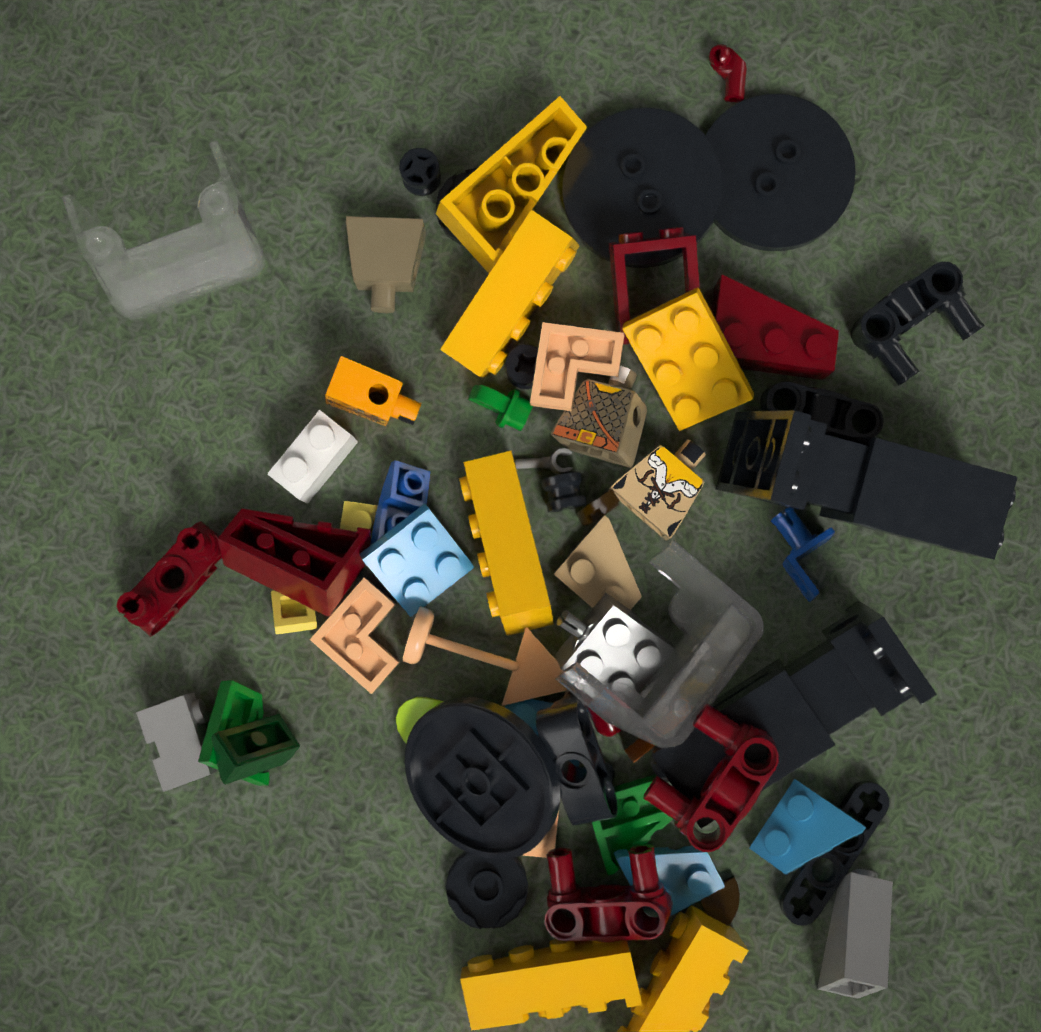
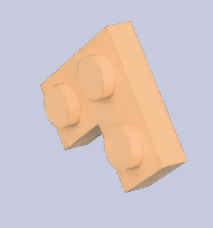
(563, 354)
(348, 639)

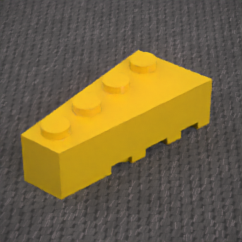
(503, 190)
(510, 295)
(508, 543)
(687, 975)
(548, 982)

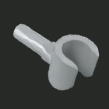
(545, 462)

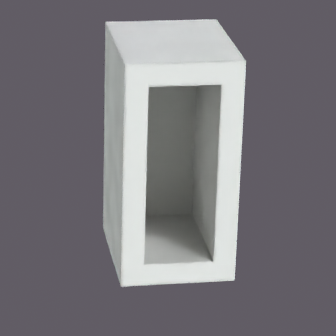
(313, 457)

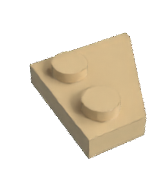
(600, 568)

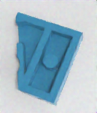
(802, 829)
(684, 872)

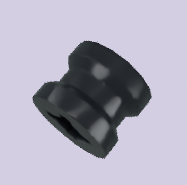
(417, 163)
(525, 375)
(564, 492)

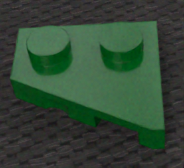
(233, 707)
(632, 825)

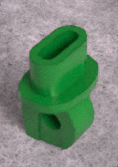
(512, 409)

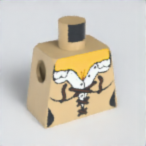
(662, 487)

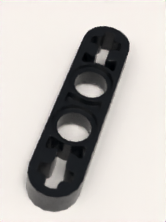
(841, 857)

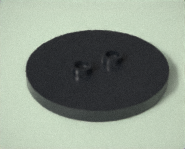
(782, 172)
(641, 176)
(482, 778)

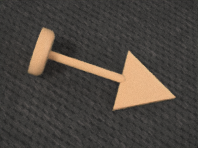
(531, 674)

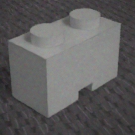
(179, 735)

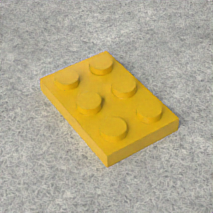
(688, 359)

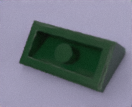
(253, 748)

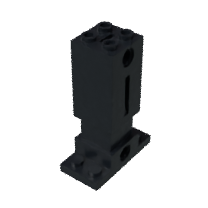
(867, 482)
(805, 701)

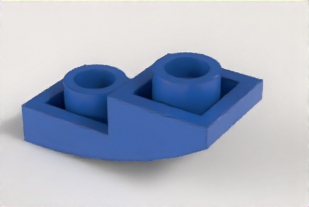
(401, 495)

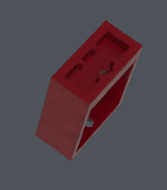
(634, 243)

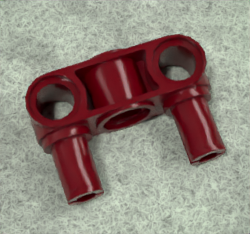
(152, 600)
(728, 789)
(608, 910)

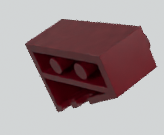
(771, 334)
(295, 558)

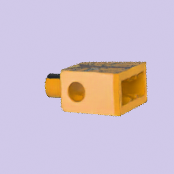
(351, 390)

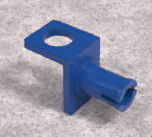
(802, 544)

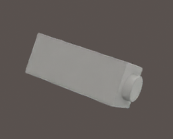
(858, 936)

